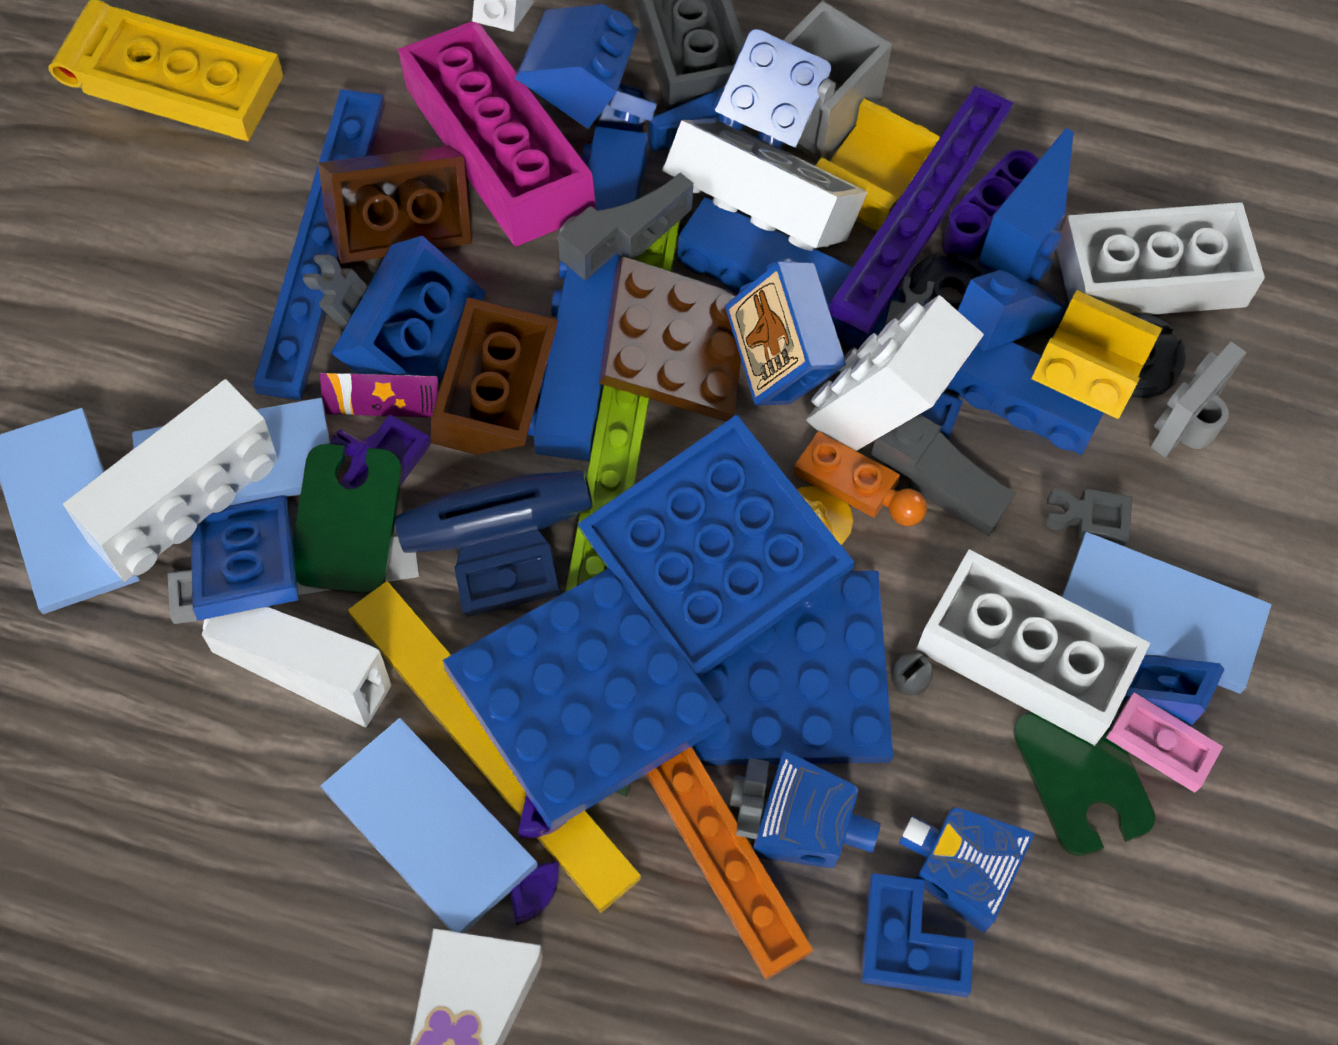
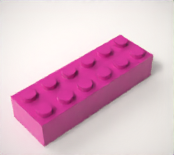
(506, 137)

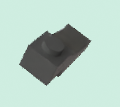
(624, 230)
(943, 473)

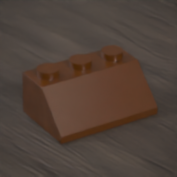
(395, 199)
(492, 378)

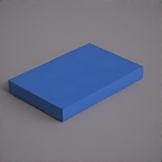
(243, 559)

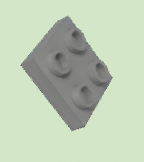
(1201, 400)

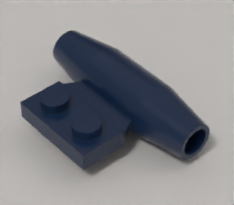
(498, 536)

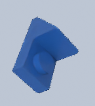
(627, 109)

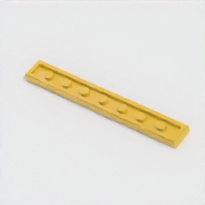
(418, 659)

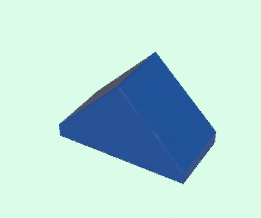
(1176, 685)

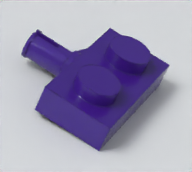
(394, 436)

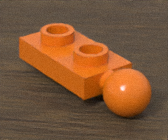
(858, 481)

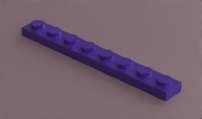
(919, 210)

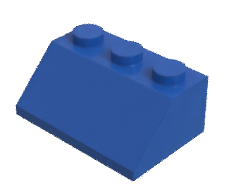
(578, 58)
(408, 314)

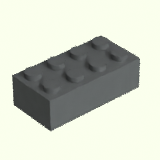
(689, 45)

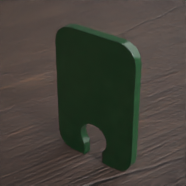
(344, 532)
(1076, 775)

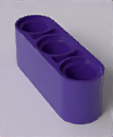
(978, 207)

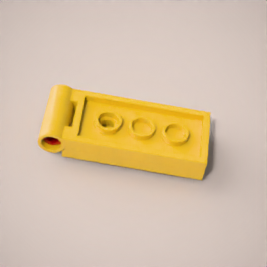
(168, 70)

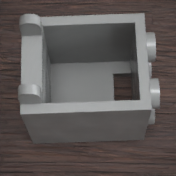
(856, 61)

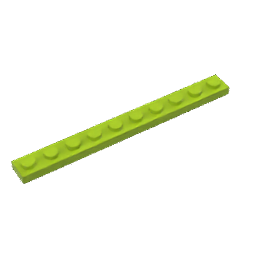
(616, 438)

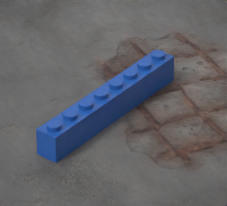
(570, 386)

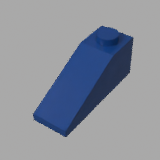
(1008, 308)

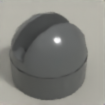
(919, 680)

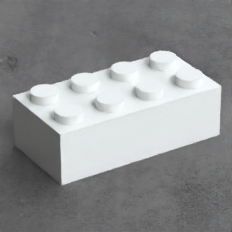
(765, 183)
(1162, 258)
(894, 374)
(174, 481)
(1033, 647)

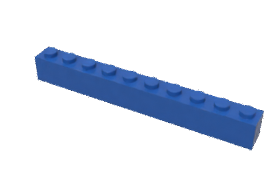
(992, 380)

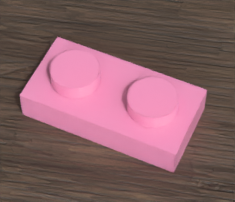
(1164, 742)

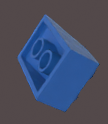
(1028, 222)

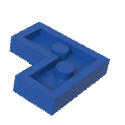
(897, 950)

